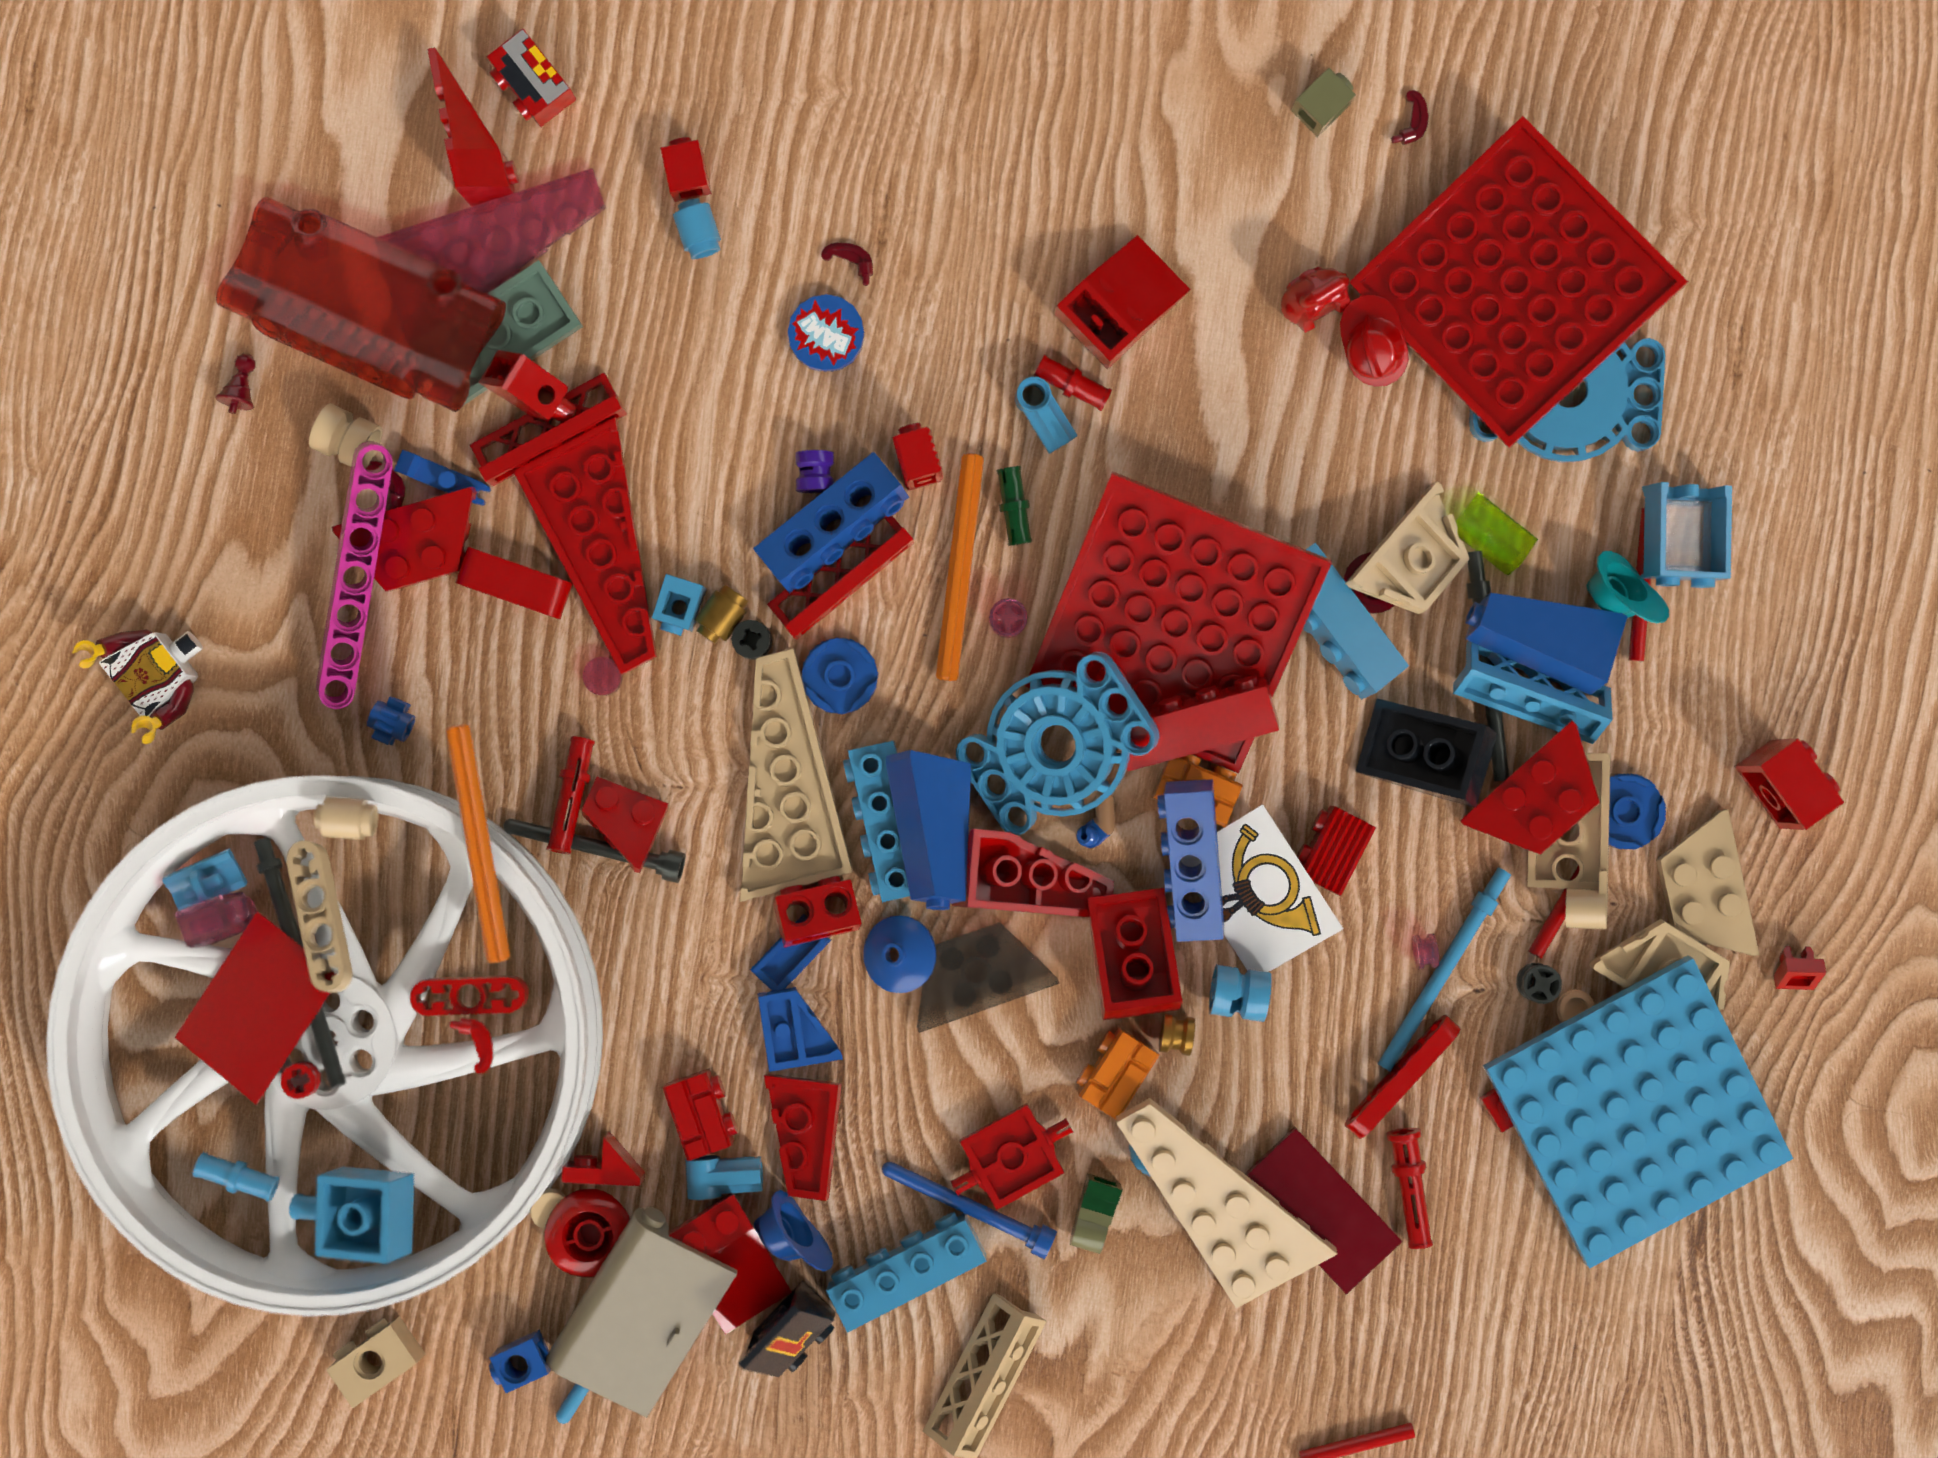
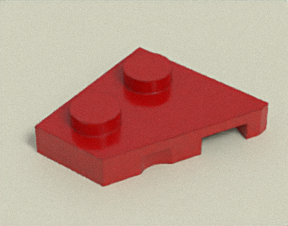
(625, 819)

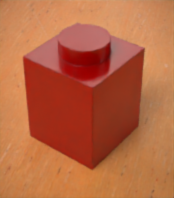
(685, 169)

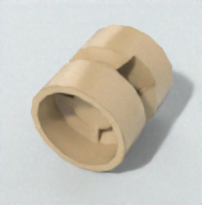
(338, 434)

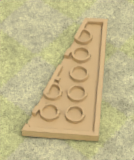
(790, 806)
(1228, 1216)

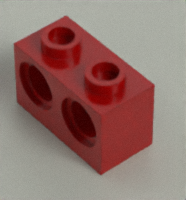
(820, 921)

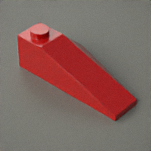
(473, 155)

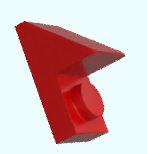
(615, 1169)

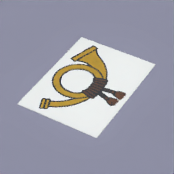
(1267, 894)

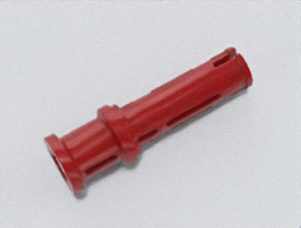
(1403, 1168)

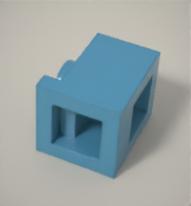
(676, 590)

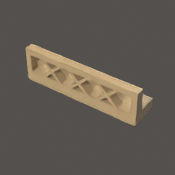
(989, 1383)

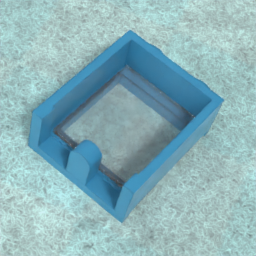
(1687, 534)

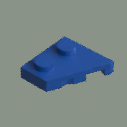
(793, 1031)

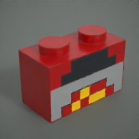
(531, 77)

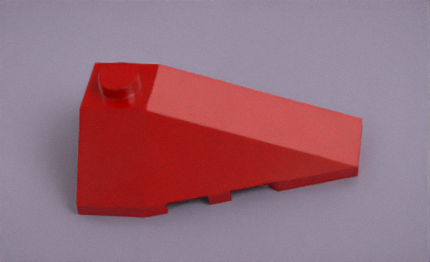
(1026, 878)

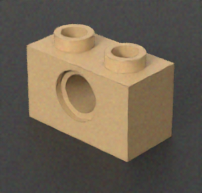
(359, 1378)

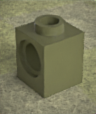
(1324, 101)

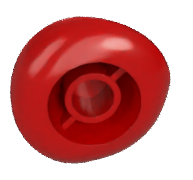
(584, 1231)

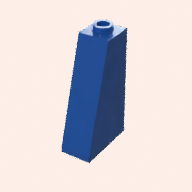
(1549, 637)
(932, 824)

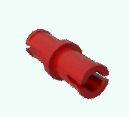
(1072, 382)

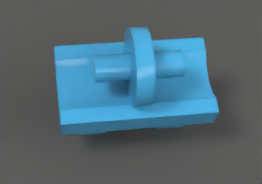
(205, 879)

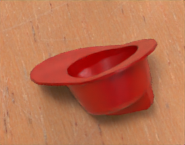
(1374, 340)

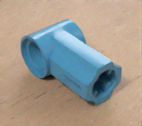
(1046, 418)
(711, 1176)

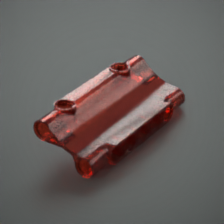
(360, 303)

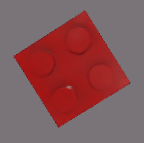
(1790, 783)

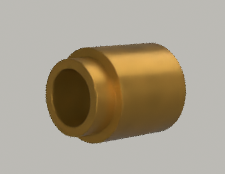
(721, 614)

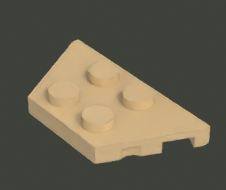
(1414, 557)
(1707, 887)
(1656, 949)

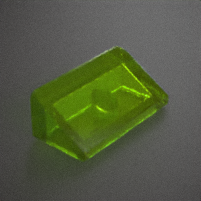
(1494, 533)

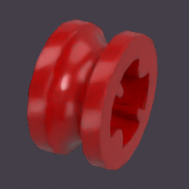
(291, 1072)

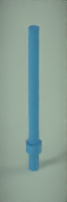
(1484, 905)

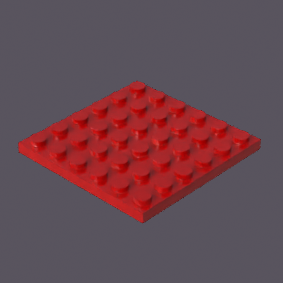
(1519, 281)
(1180, 602)

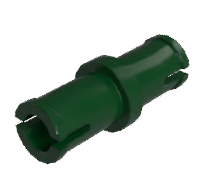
(1014, 505)

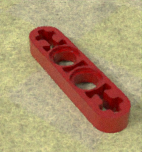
(1402, 1076)

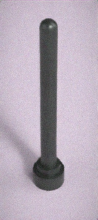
(668, 864)

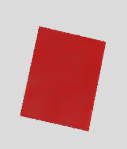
(254, 1009)

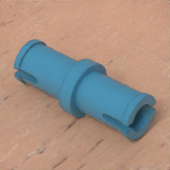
(236, 1176)

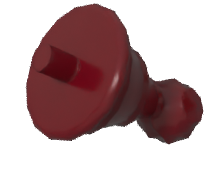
(237, 391)

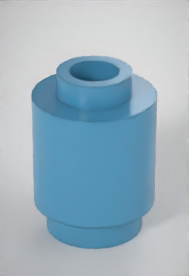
(697, 228)

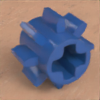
(391, 721)

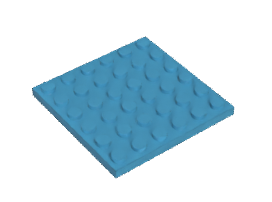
(1638, 1111)

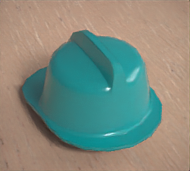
(1621, 590)

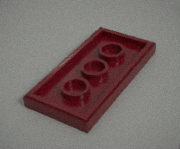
(1328, 1204)

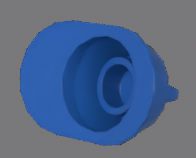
(791, 1235)

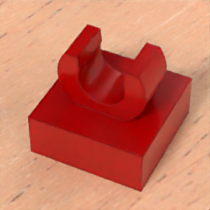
(1799, 973)

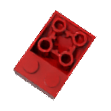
(1121, 301)

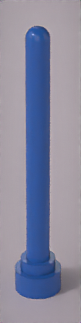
(1036, 1238)

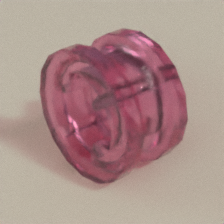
(1425, 951)

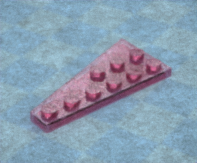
(502, 235)

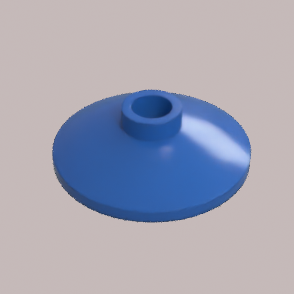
(915, 951)

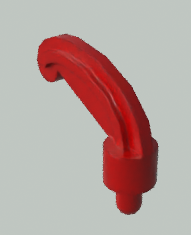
(482, 1041)

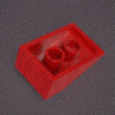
(1134, 954)
(730, 1238)

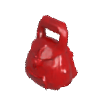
(1315, 296)

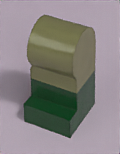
(1095, 1213)

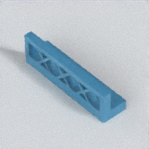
(1531, 698)

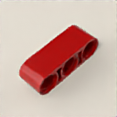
(514, 583)

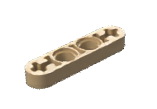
(312, 918)

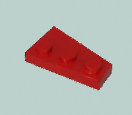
(806, 1132)

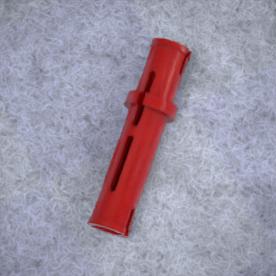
(581, 751)

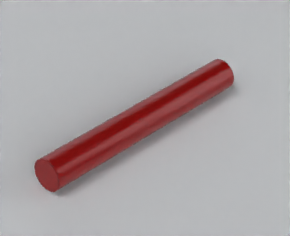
(1551, 924)
(1361, 1442)

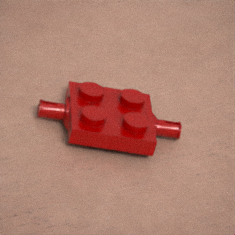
(1011, 1156)

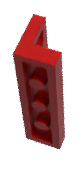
(551, 436)
(843, 587)

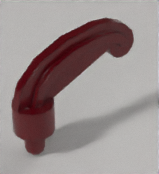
(1419, 120)
(853, 254)
(396, 486)

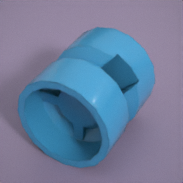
(1240, 993)

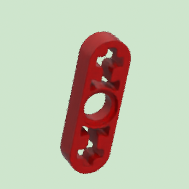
(440, 1007)

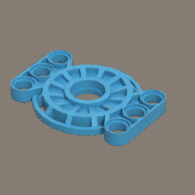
(1606, 405)
(1029, 771)

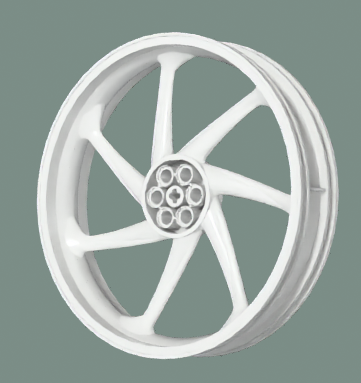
(115, 1155)

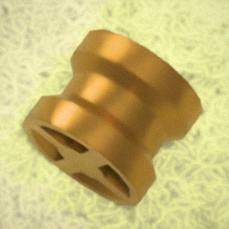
(1177, 1034)

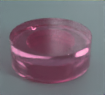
(602, 676)

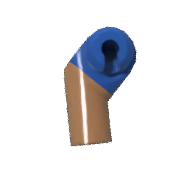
(1100, 826)

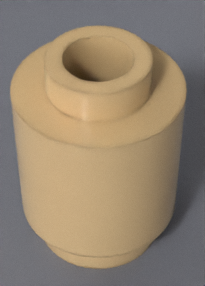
(346, 818)

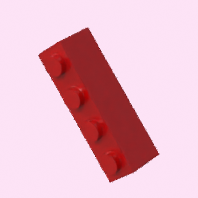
(1207, 721)

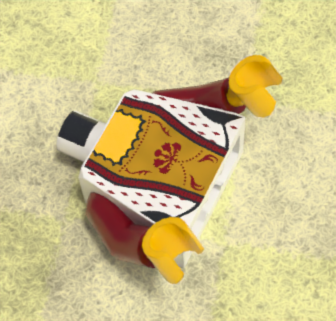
(149, 673)

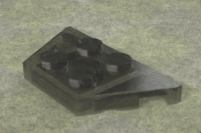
(979, 973)

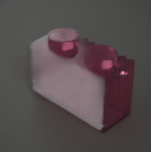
(215, 919)

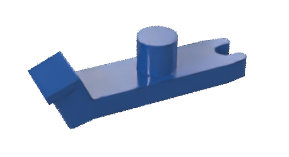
(437, 475)

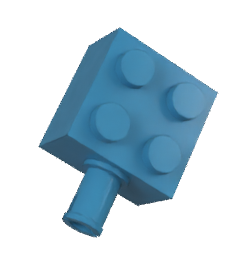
(360, 1214)

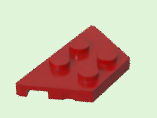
(420, 539)
(1541, 796)

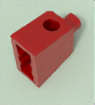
(527, 386)

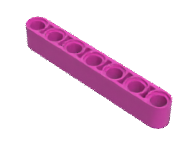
(354, 594)

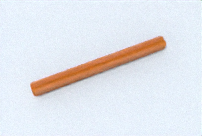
(960, 567)
(478, 843)

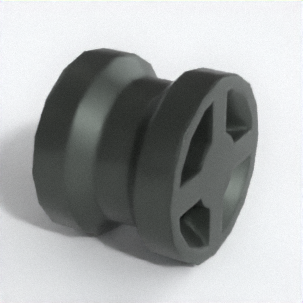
(754, 644)
(1546, 983)

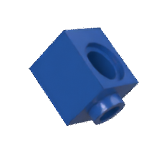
(532, 1349)

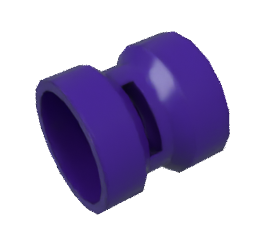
(814, 470)

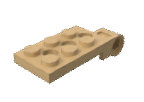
(1589, 890)

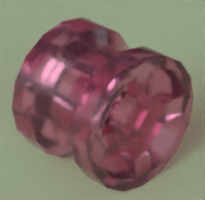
(1009, 612)

